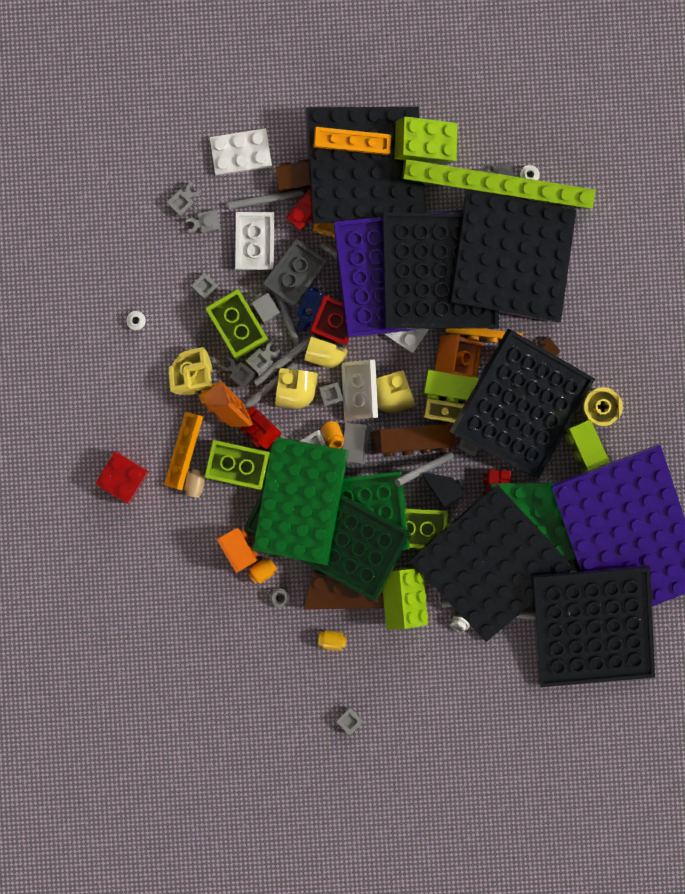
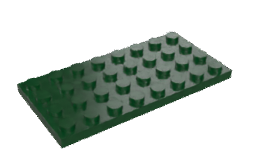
(361, 549)

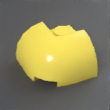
(324, 353)
(190, 372)
(295, 388)
(394, 393)

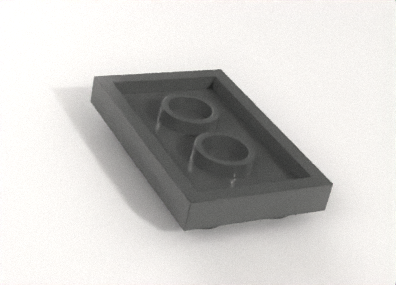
(294, 273)

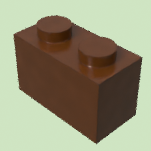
(293, 176)

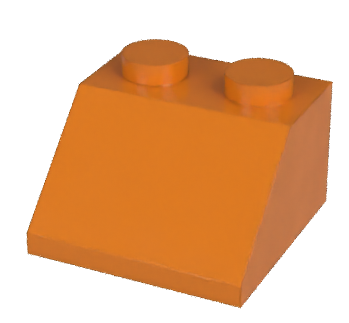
(458, 356)
(226, 406)
(237, 549)

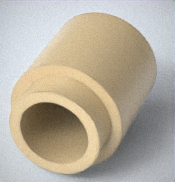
(194, 483)

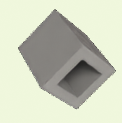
(265, 307)

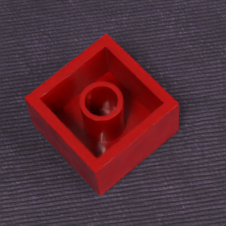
(331, 322)
(122, 477)

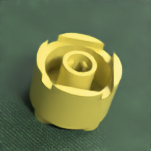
(609, 399)

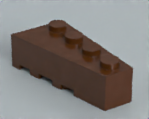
(412, 439)
(330, 594)

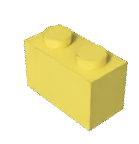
(442, 410)

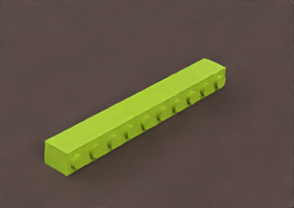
(498, 184)

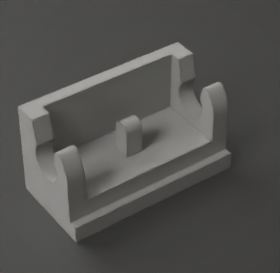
(356, 442)

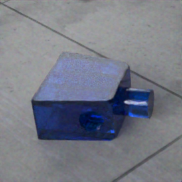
(312, 299)

